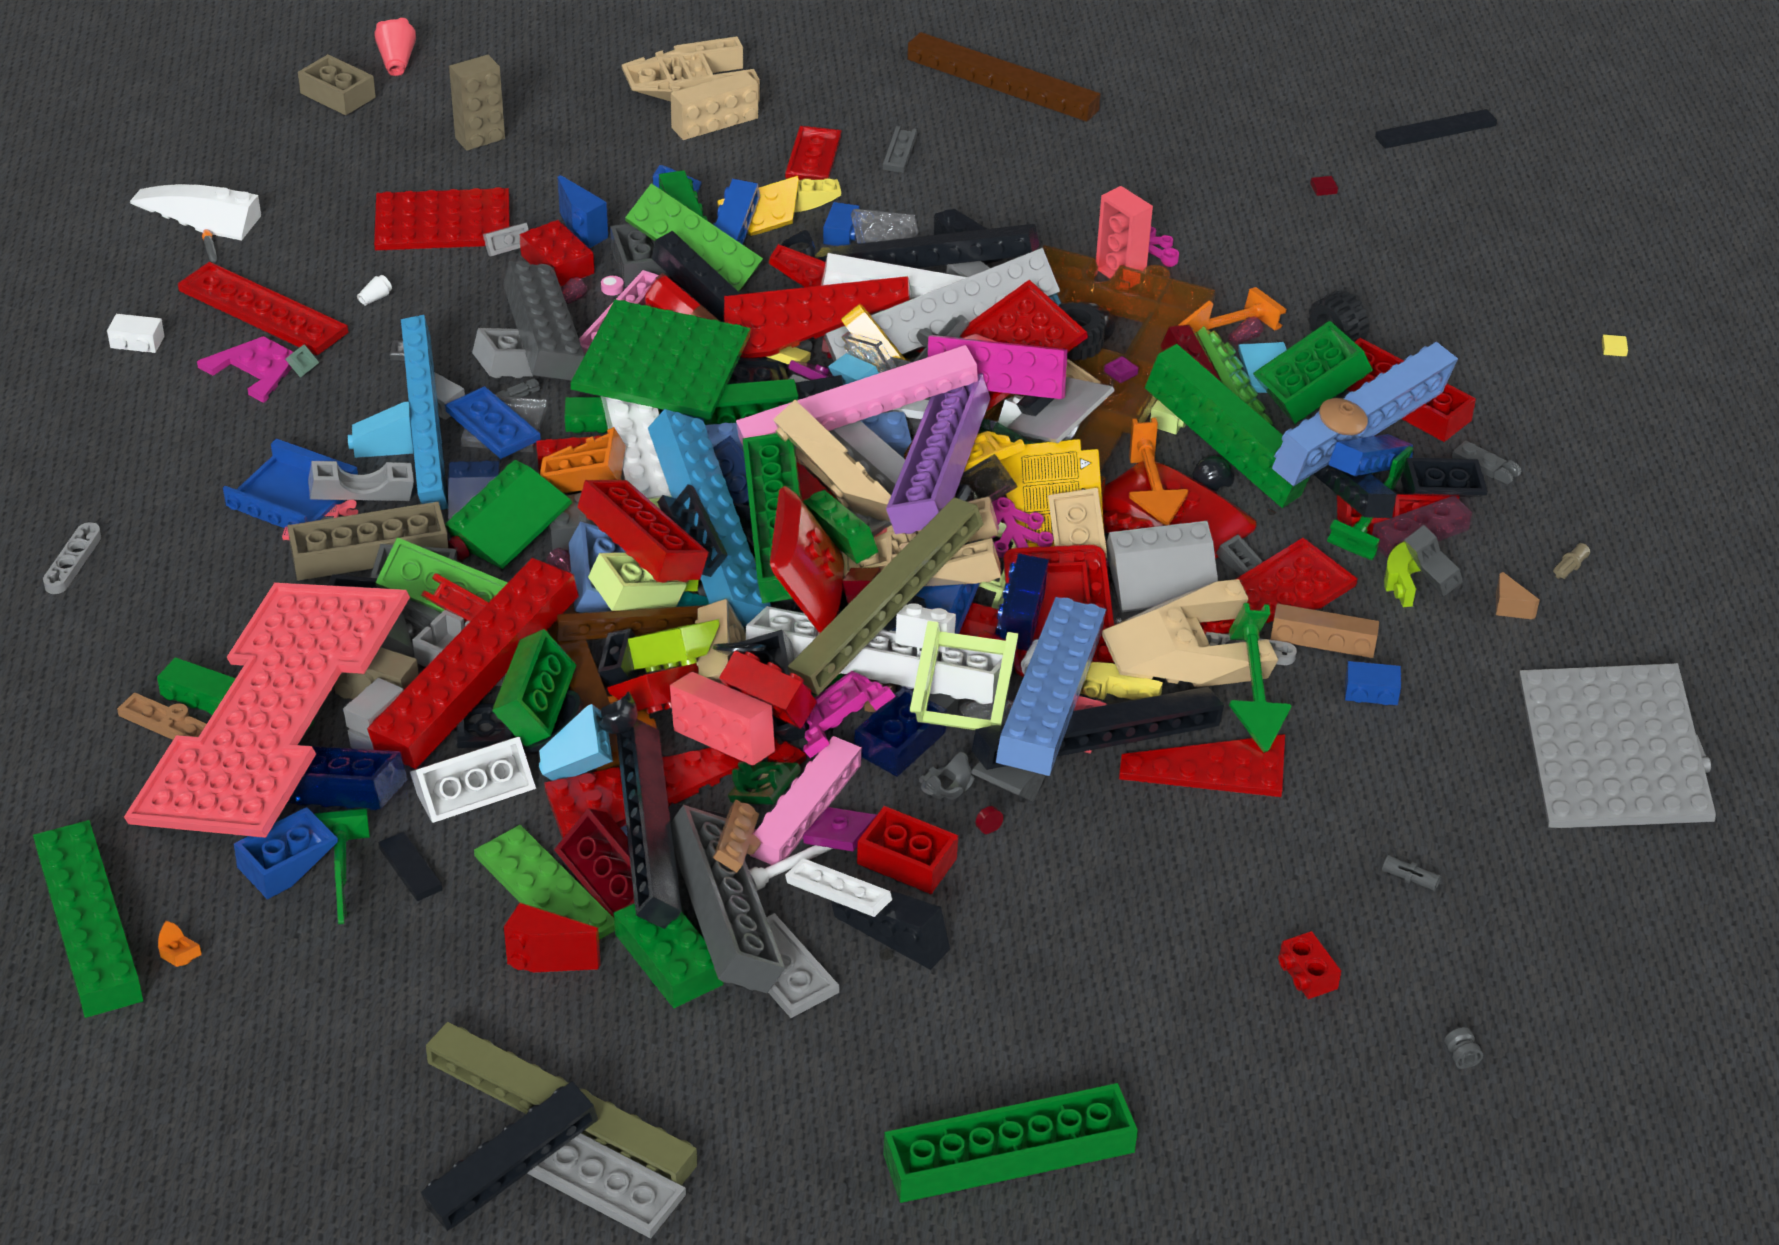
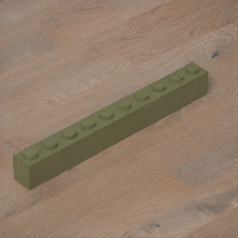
(886, 594)
(527, 1085)

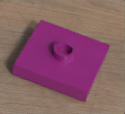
(809, 370)
(838, 829)

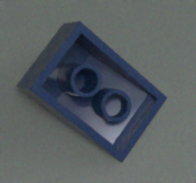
(467, 480)

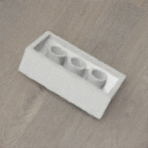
(473, 779)

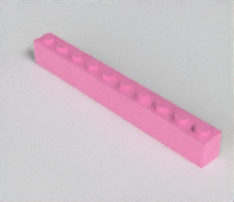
(875, 393)

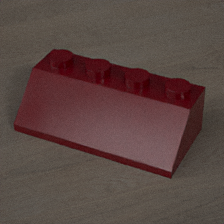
(1189, 340)
(600, 859)

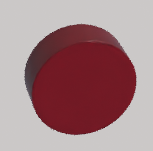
(461, 549)
(989, 820)

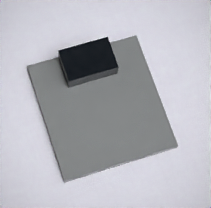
(1055, 418)

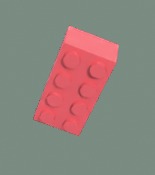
(1123, 231)
(722, 718)

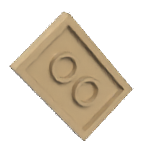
(1077, 518)

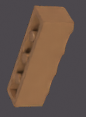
(1325, 630)

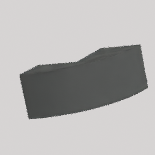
(1432, 562)

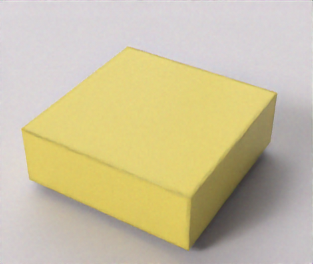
(1614, 345)

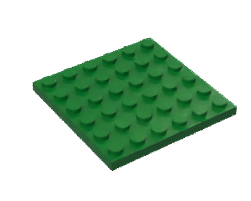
(661, 359)

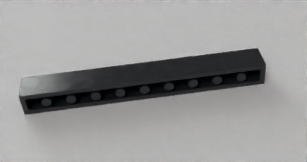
(944, 248)
(1120, 723)
(648, 825)

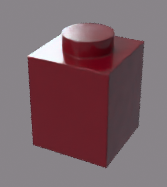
(857, 580)

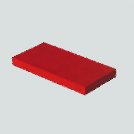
(813, 153)

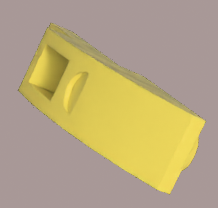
(816, 193)
(1105, 679)

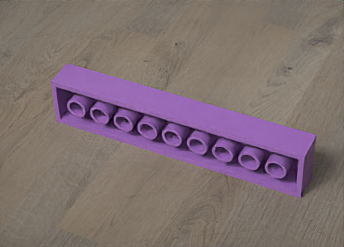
(937, 456)

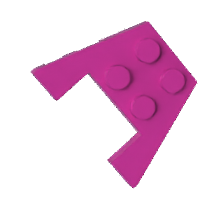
(257, 357)
(837, 702)

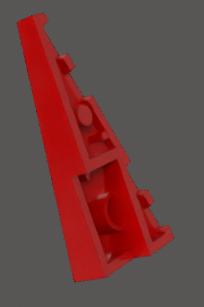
(1403, 504)

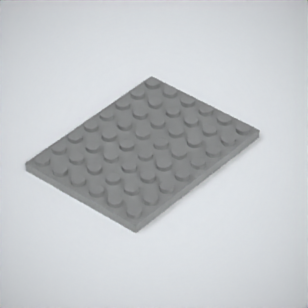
(1615, 746)

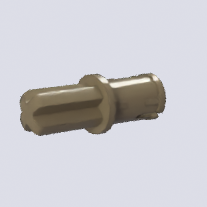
(1571, 561)

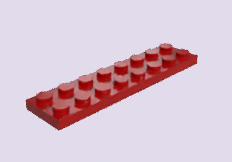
(263, 308)

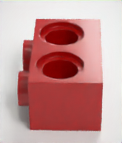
(1309, 965)

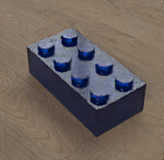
(350, 778)

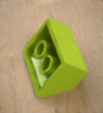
(672, 646)

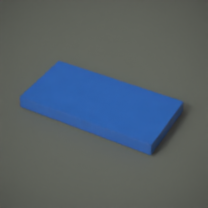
(492, 422)

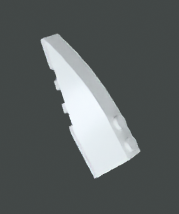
(204, 207)

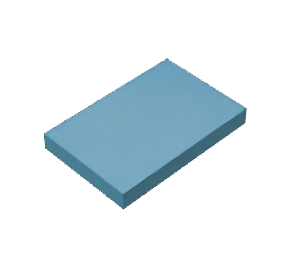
(1257, 355)

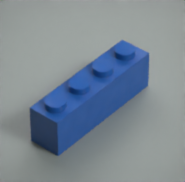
(738, 209)

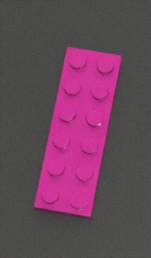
(1012, 366)

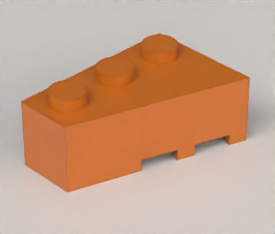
(594, 460)

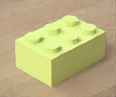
(629, 586)

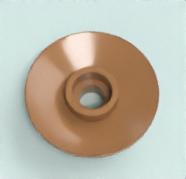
(1343, 416)

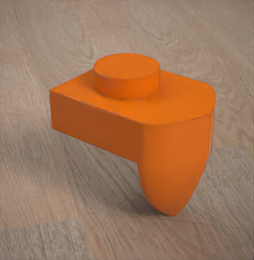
(175, 946)

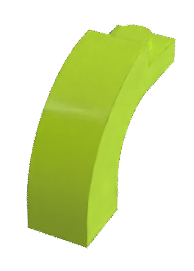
(1397, 574)

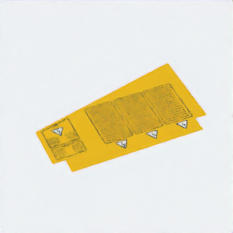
(1050, 470)

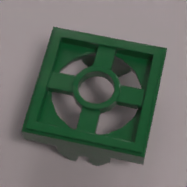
(745, 777)

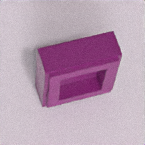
(1121, 369)

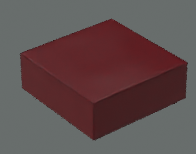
(1324, 185)

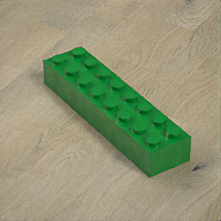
(1221, 421)
(768, 466)
(87, 919)
(1009, 1142)

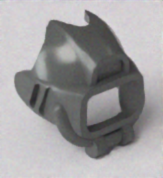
(957, 770)

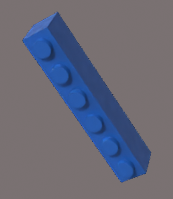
(1367, 454)

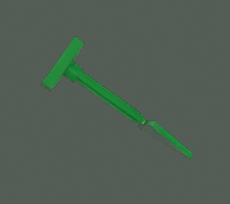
(1356, 538)
(1258, 716)
(345, 826)

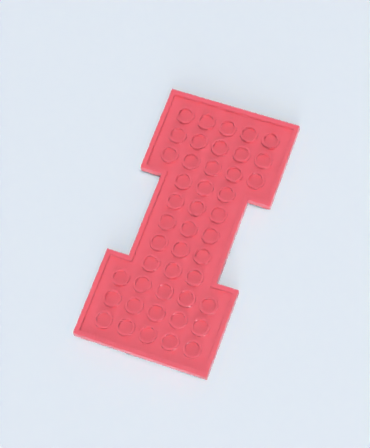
(249, 751)

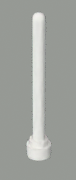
(761, 876)

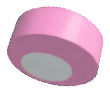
(612, 285)

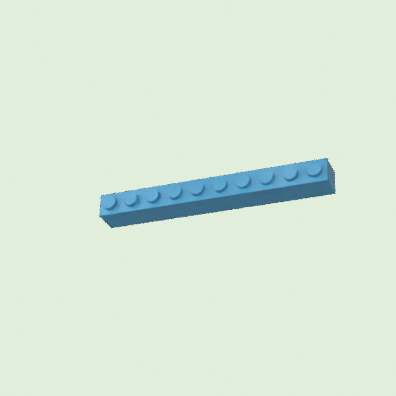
(424, 412)

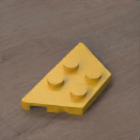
(774, 206)
(990, 443)

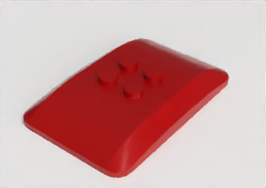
(1200, 505)
(806, 560)
(1075, 574)

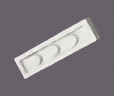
(838, 887)

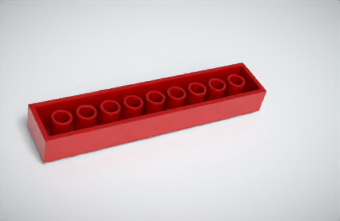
(472, 662)

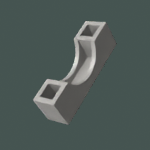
(389, 483)

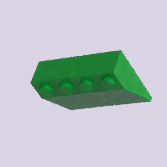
(1313, 371)
(508, 514)

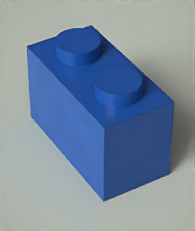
(839, 226)
(1372, 683)

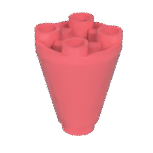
(395, 44)

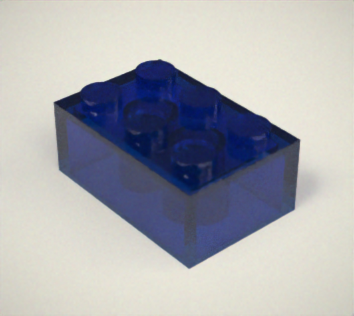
(1023, 599)
(894, 737)

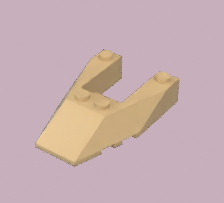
(686, 67)
(830, 464)
(970, 565)
(1172, 643)

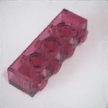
(1442, 518)

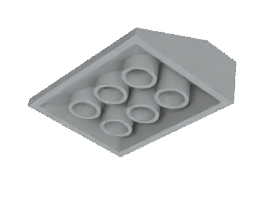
(1160, 563)

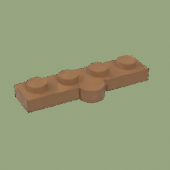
(160, 718)
(737, 836)

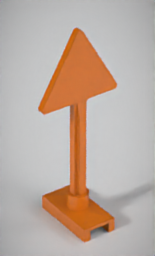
(1257, 305)
(1158, 502)

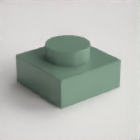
(302, 360)

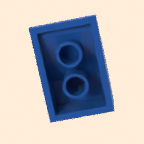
(582, 212)
(285, 853)

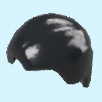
(1213, 473)
(619, 715)

